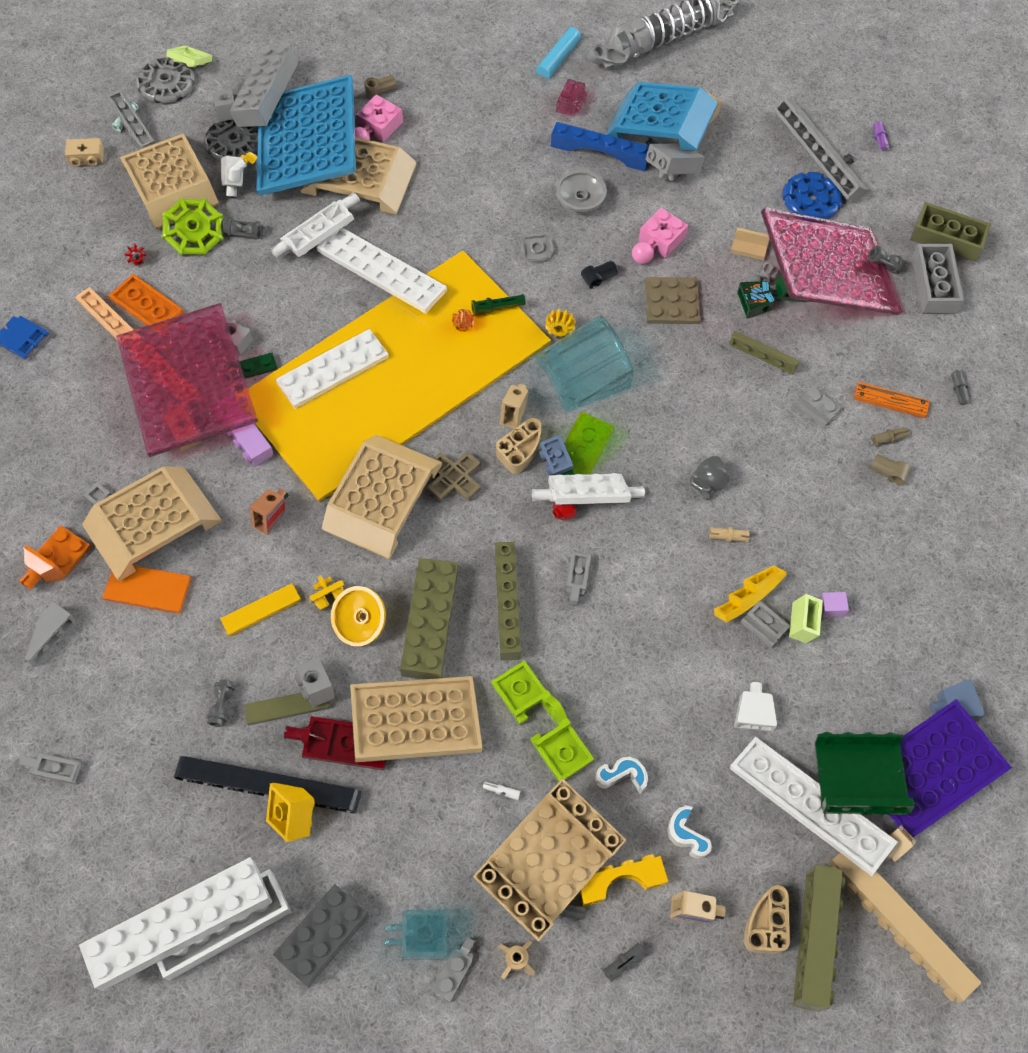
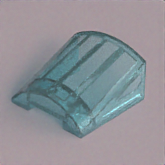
(587, 365)

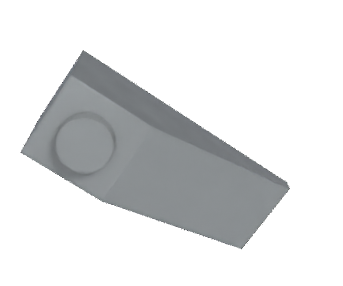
(48, 631)

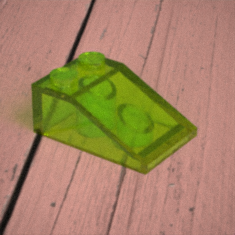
(587, 442)

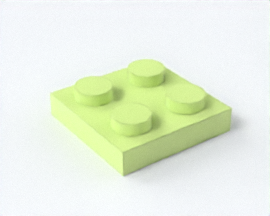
(189, 55)

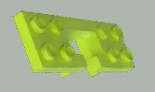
(559, 748)

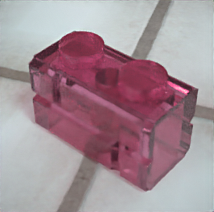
(571, 97)

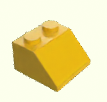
(290, 811)

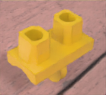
(319, 597)

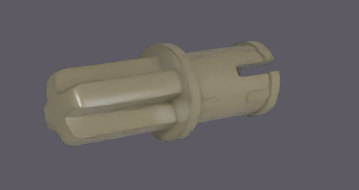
(889, 436)

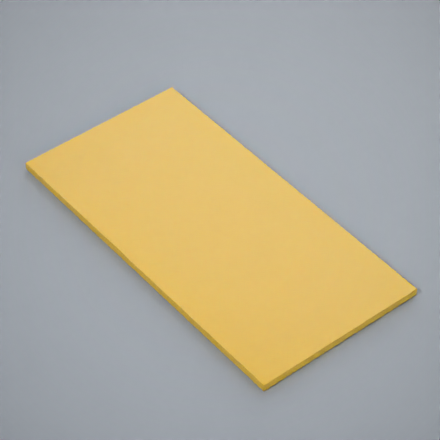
(423, 380)

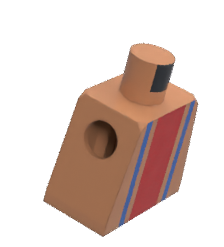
(268, 510)

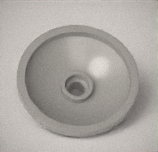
(584, 185)

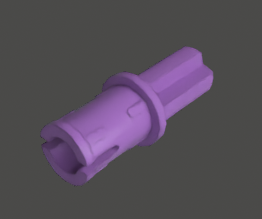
(880, 135)

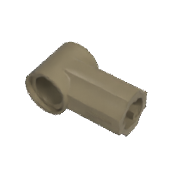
(376, 86)
(895, 471)

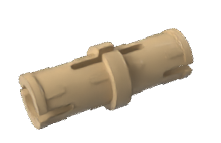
(728, 534)

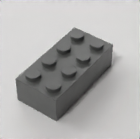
(321, 935)

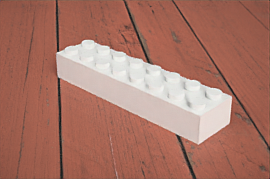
(174, 924)

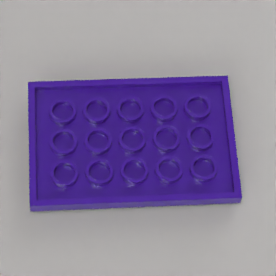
(945, 765)

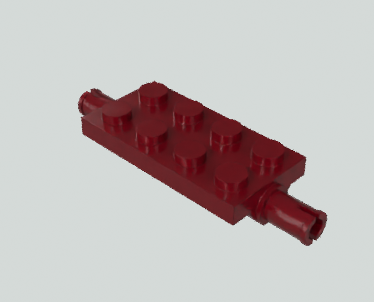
(329, 742)

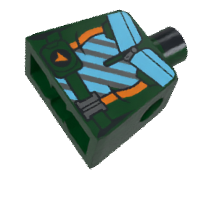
(756, 297)

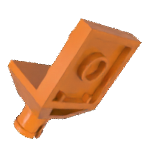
(54, 558)

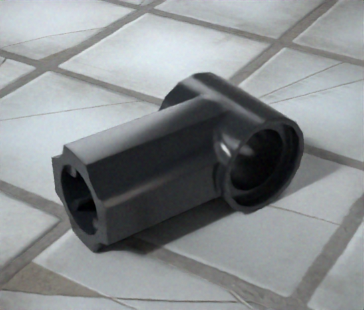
(595, 275)

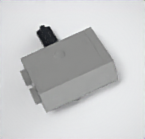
(672, 159)

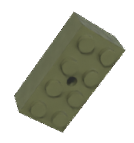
(945, 226)

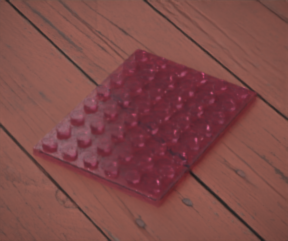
(829, 262)
(186, 379)

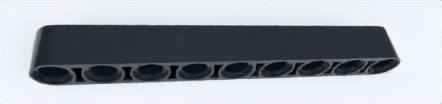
(258, 782)

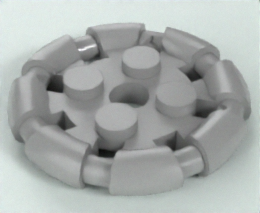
(151, 81)

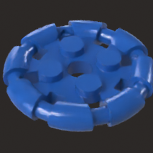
(820, 188)

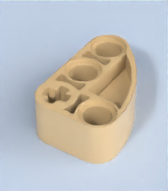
(523, 451)
(762, 925)

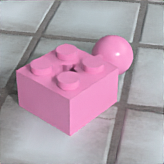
(378, 119)
(659, 234)

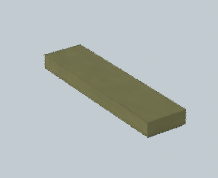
(764, 352)
(280, 708)

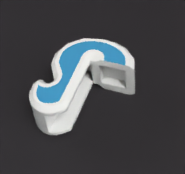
(622, 769)
(685, 837)

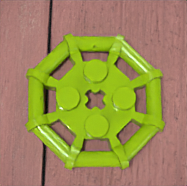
(196, 235)

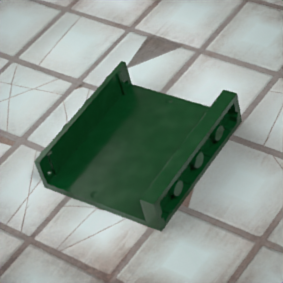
(862, 774)

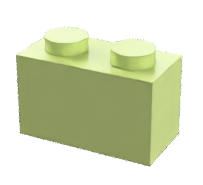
(806, 618)

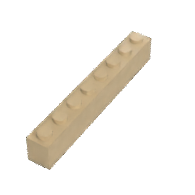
(908, 930)

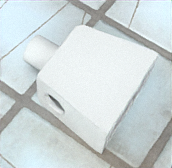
(756, 710)

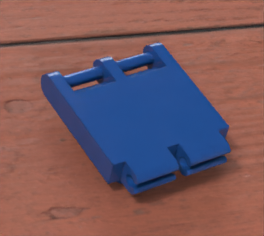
(21, 336)

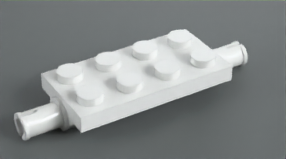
(317, 228)
(587, 489)

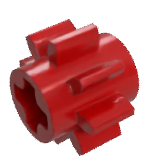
(135, 259)

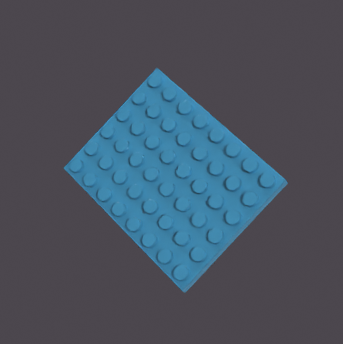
(308, 137)

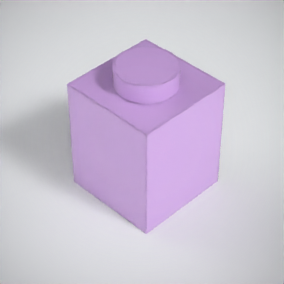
(834, 604)

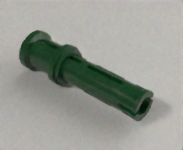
(490, 305)

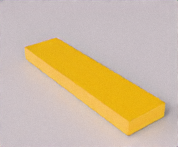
(260, 610)

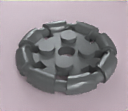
(225, 131)

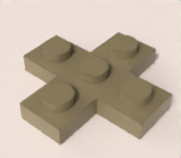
(455, 477)

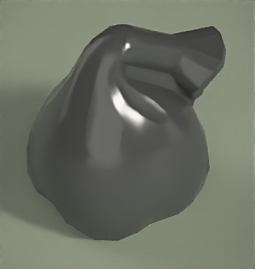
(709, 476)

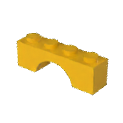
(648, 873)

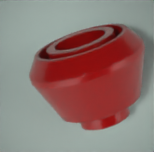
(564, 511)

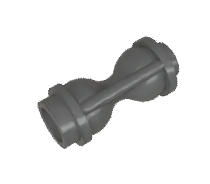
(235, 227)
(892, 262)
(218, 713)

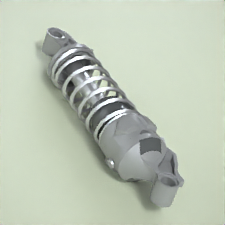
(644, 33)

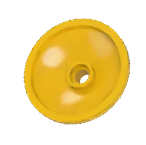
(348, 616)

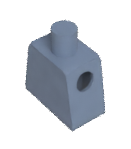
(966, 696)

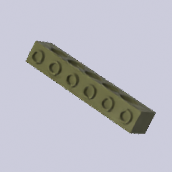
(507, 601)

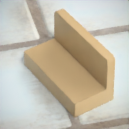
(750, 243)

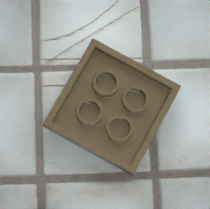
(672, 300)

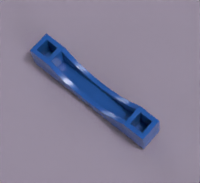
(571, 137)

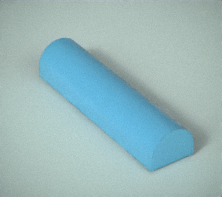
(559, 52)

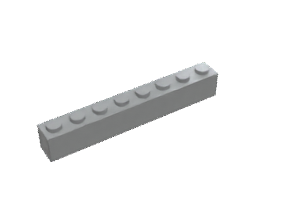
(820, 149)

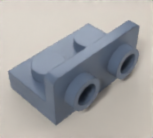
(556, 455)

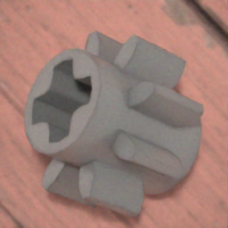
(766, 272)

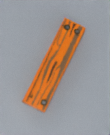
(891, 399)

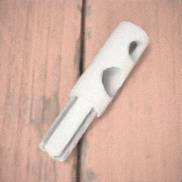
(499, 789)

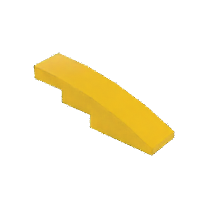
(754, 590)

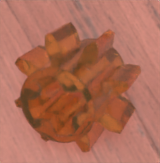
(463, 320)

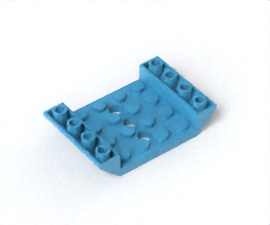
(682, 114)

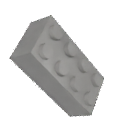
(937, 278)

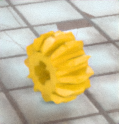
(560, 323)

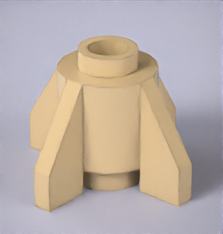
(513, 965)

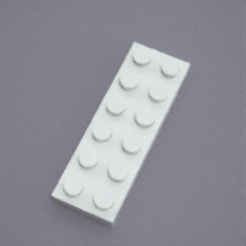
(332, 368)

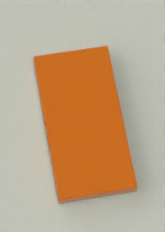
(144, 301)
(149, 589)

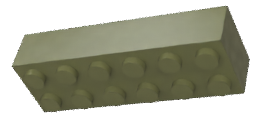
(429, 619)
(818, 939)

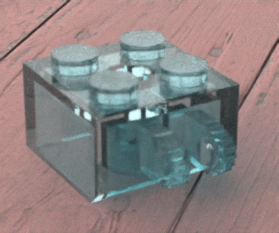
(415, 923)

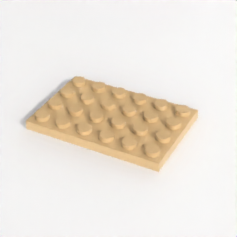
(415, 719)

